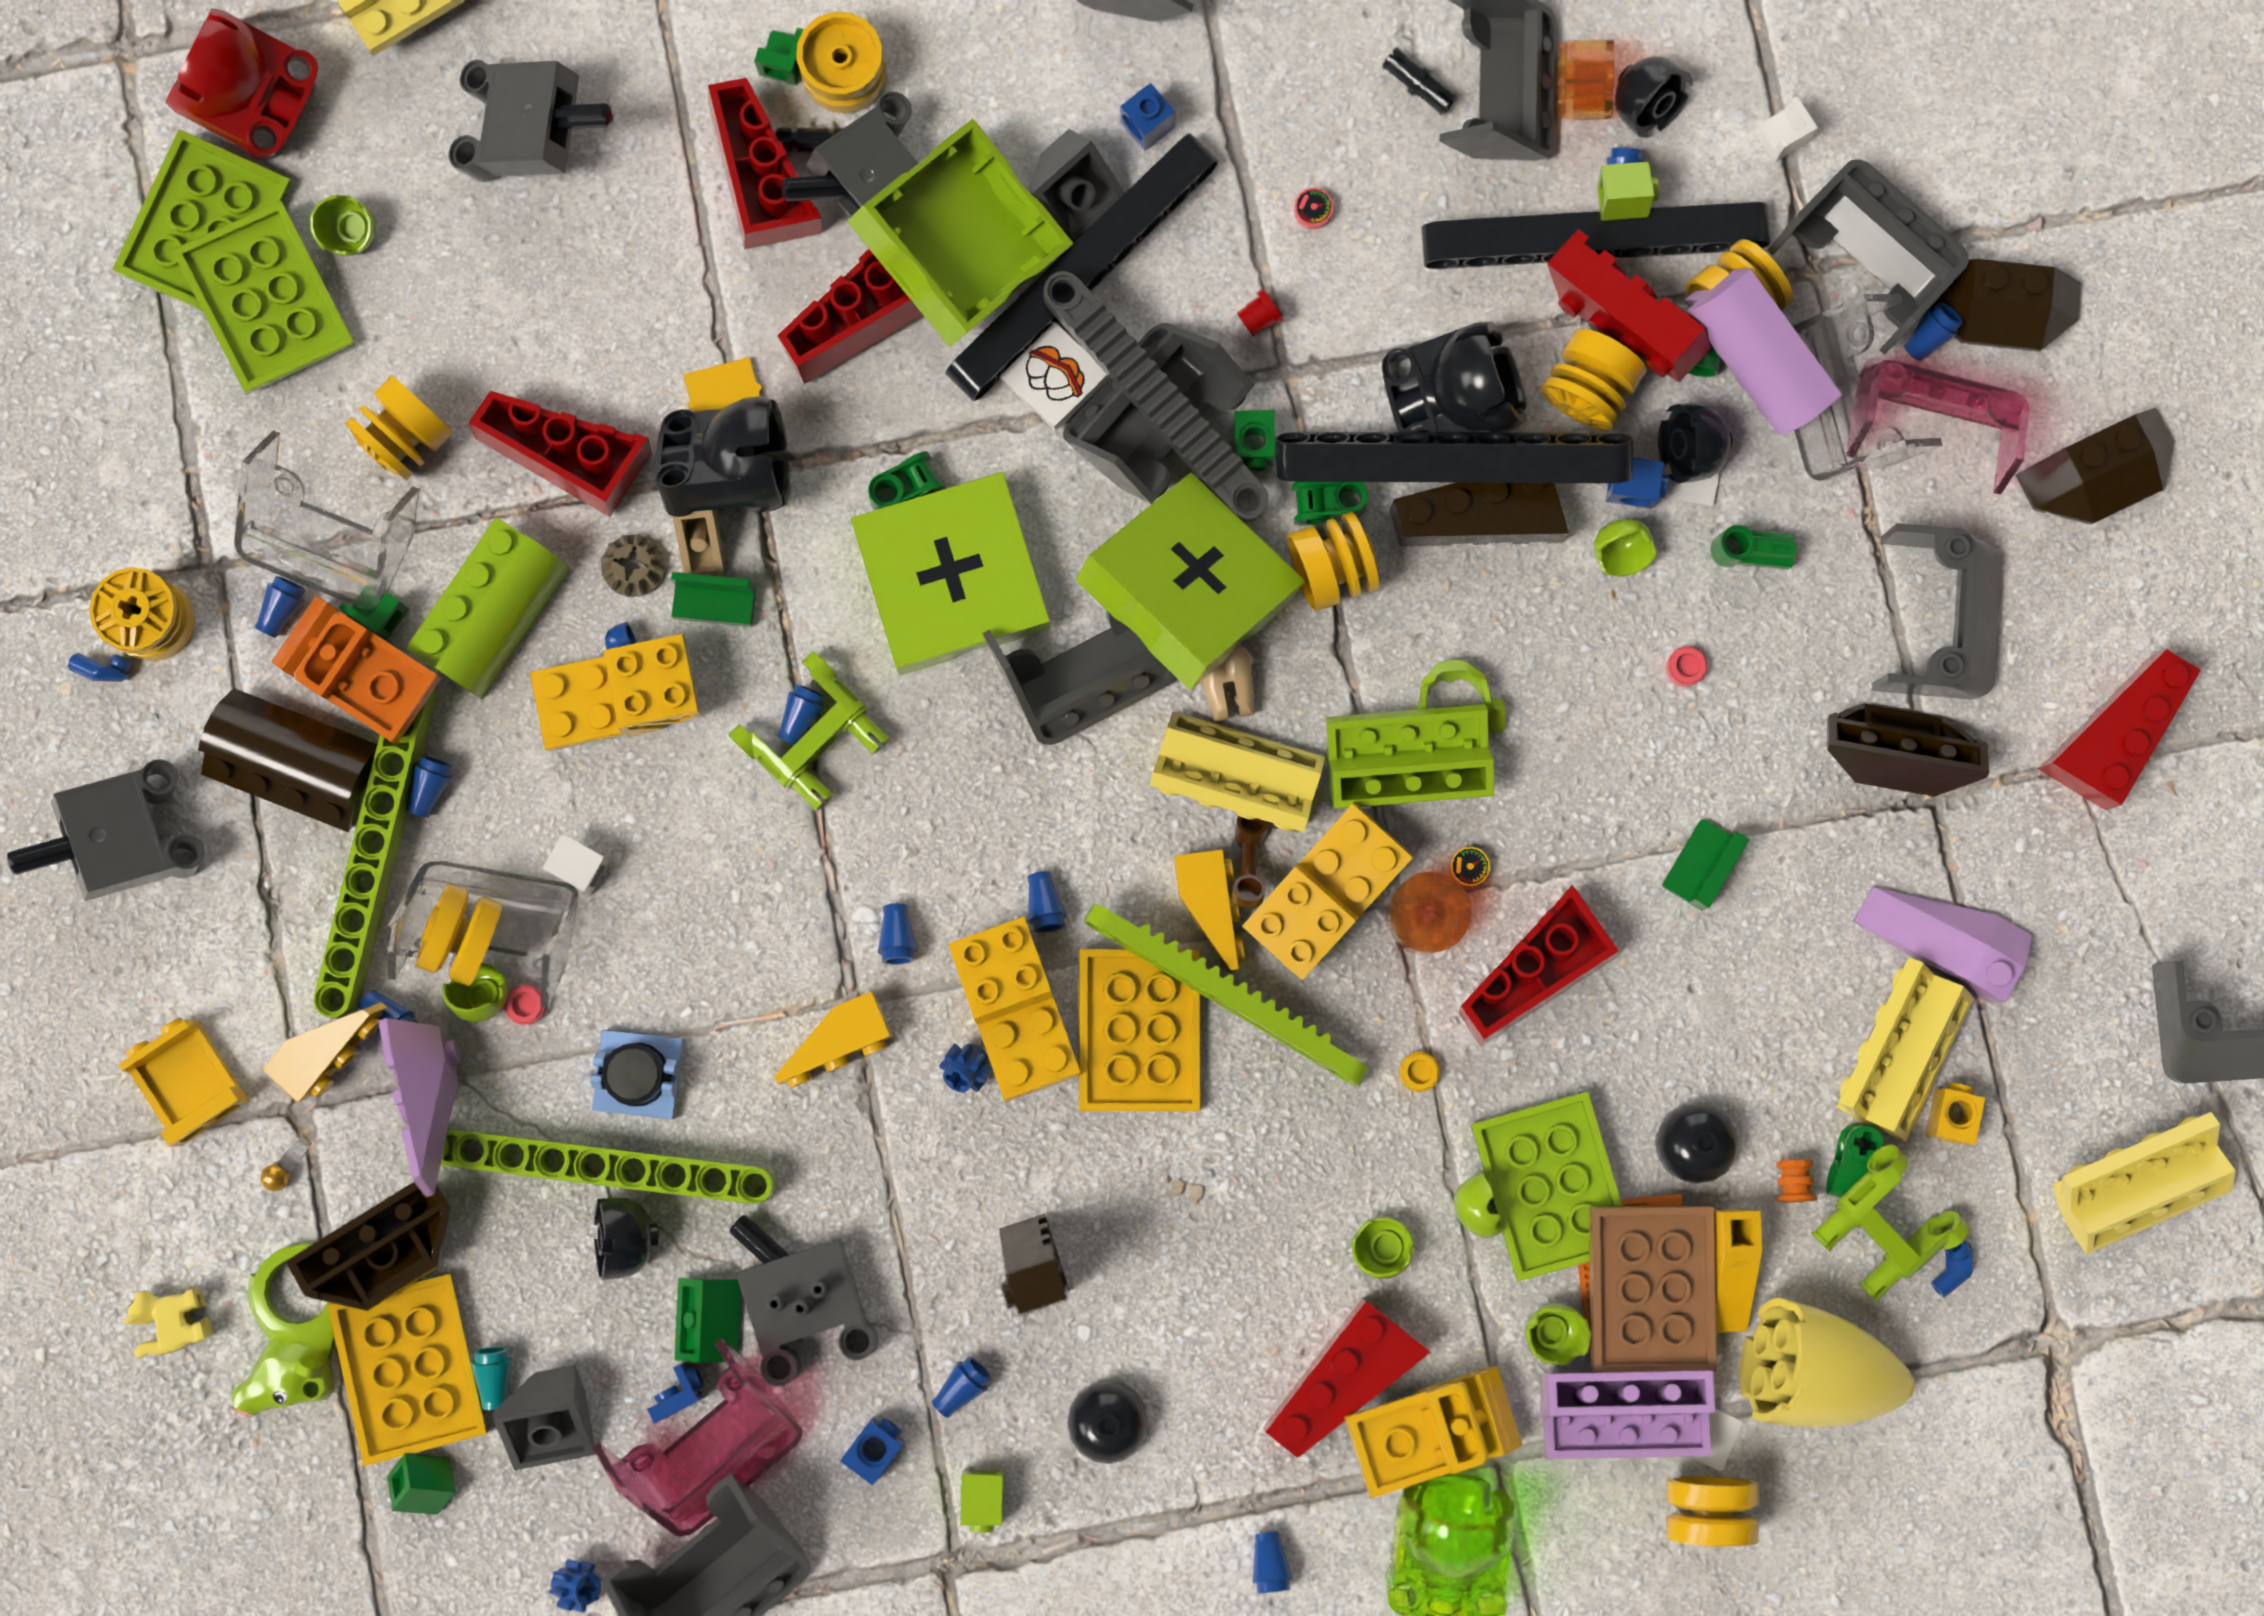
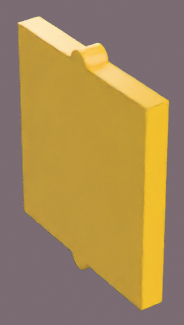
(721, 385)

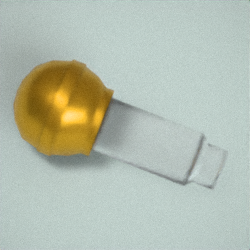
(277, 1174)

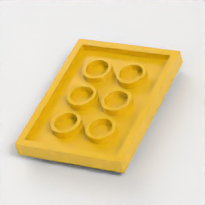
(1136, 1035)
(408, 1371)

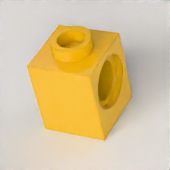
(1941, 1126)

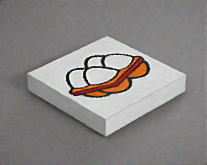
(1054, 376)

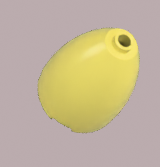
(1818, 1369)

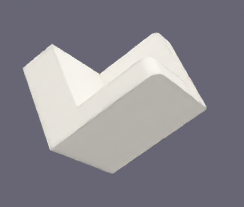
(1786, 130)
(576, 864)

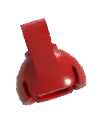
(241, 83)

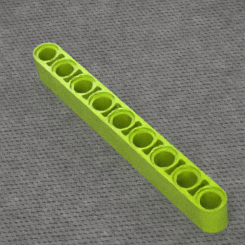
(379, 864)
(615, 1171)

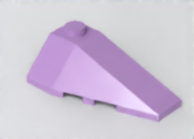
(1955, 941)
(427, 1081)

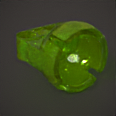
(1451, 1548)

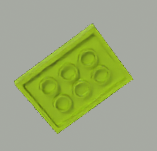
(190, 197)
(263, 297)
(1544, 1177)

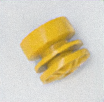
(1746, 255)
(1593, 379)
(398, 428)
(1335, 561)
(161, 626)

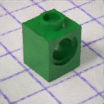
(1258, 423)

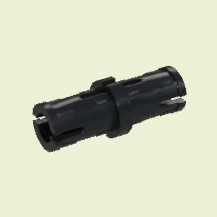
(1419, 81)

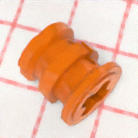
(1795, 1181)

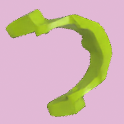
(1458, 669)

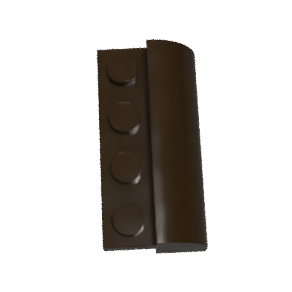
(286, 758)

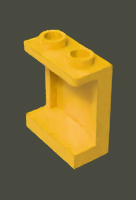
(184, 1080)

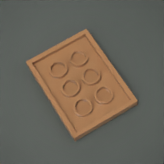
(1652, 1288)

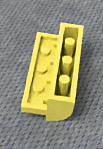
(389, 21)
(1237, 772)
(1905, 1050)
(2145, 1183)

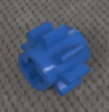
(965, 1067)
(575, 1585)

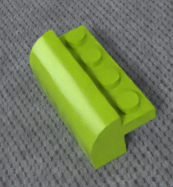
(488, 607)
(1409, 756)

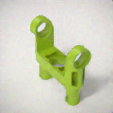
(844, 716)
(1857, 1210)

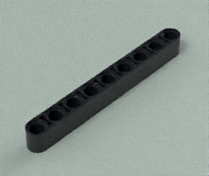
(1540, 237)
(1089, 259)
(1454, 457)

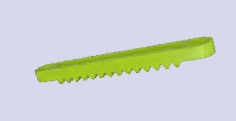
(1225, 994)

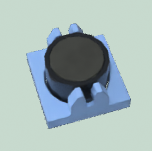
(635, 1074)

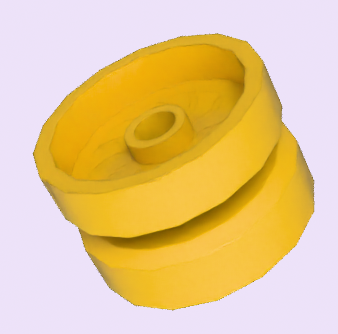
(841, 62)
(453, 932)
(1712, 1517)

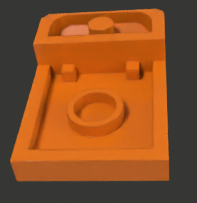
(356, 670)

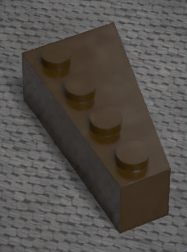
(1480, 515)
(1031, 1266)

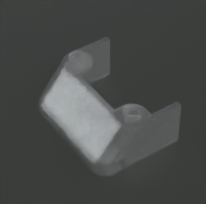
(1823, 442)
(312, 544)
(533, 919)

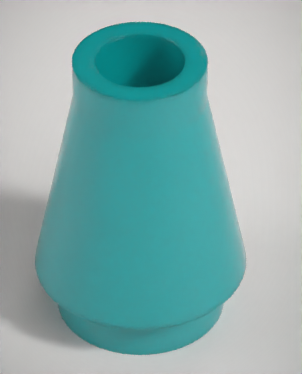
(492, 1375)

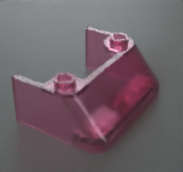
(1944, 395)
(737, 1437)

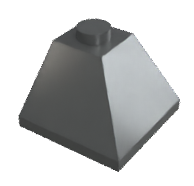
(1074, 183)
(546, 1419)

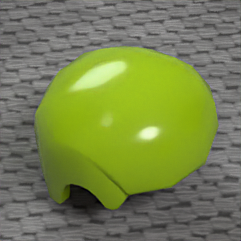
(342, 225)
(1624, 547)
(480, 999)
(1473, 1209)
(1383, 1248)
(1557, 1334)

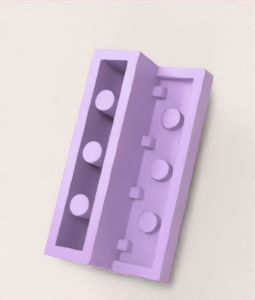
(1763, 351)
(1627, 1414)

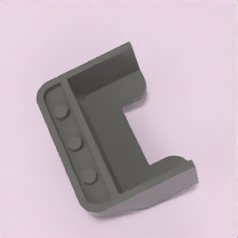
(1118, 436)
(728, 1569)

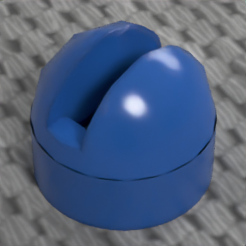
(620, 636)

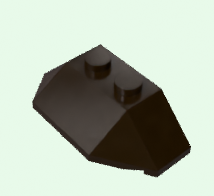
(2012, 304)
(2102, 470)
(1905, 750)
(376, 1251)

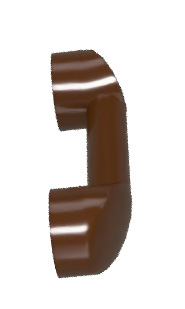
(1248, 888)

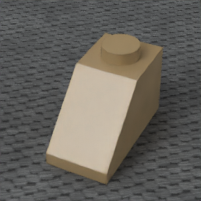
(700, 542)

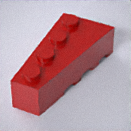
(755, 168)
(1626, 309)
(847, 319)
(573, 454)
(2120, 736)
(1547, 962)
(1346, 1375)

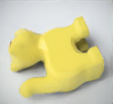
(172, 1321)

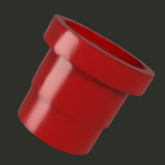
(1260, 313)

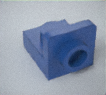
(672, 1400)

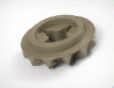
(643, 579)

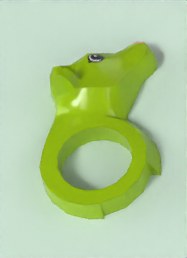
(298, 1354)

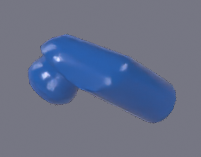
(96, 671)
(1957, 1269)

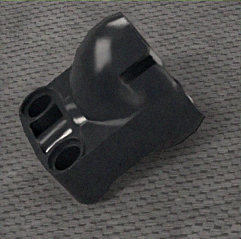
(1456, 384)
(716, 460)

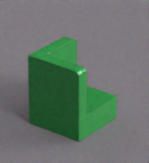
(779, 57)
(381, 619)
(421, 1484)

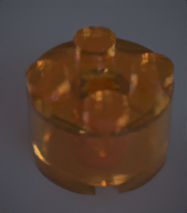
(1586, 79)
(1449, 904)

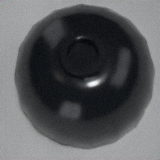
(1651, 94)
(1694, 442)
(1696, 1143)
(622, 1237)
(1107, 1422)

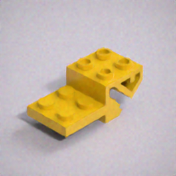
(616, 695)
(1327, 891)
(1014, 1009)
(1434, 1432)

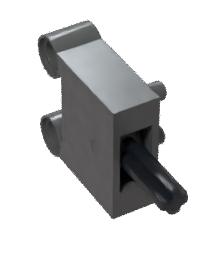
(525, 119)
(112, 835)

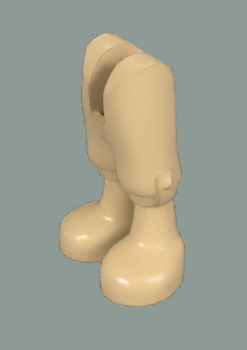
(1231, 674)

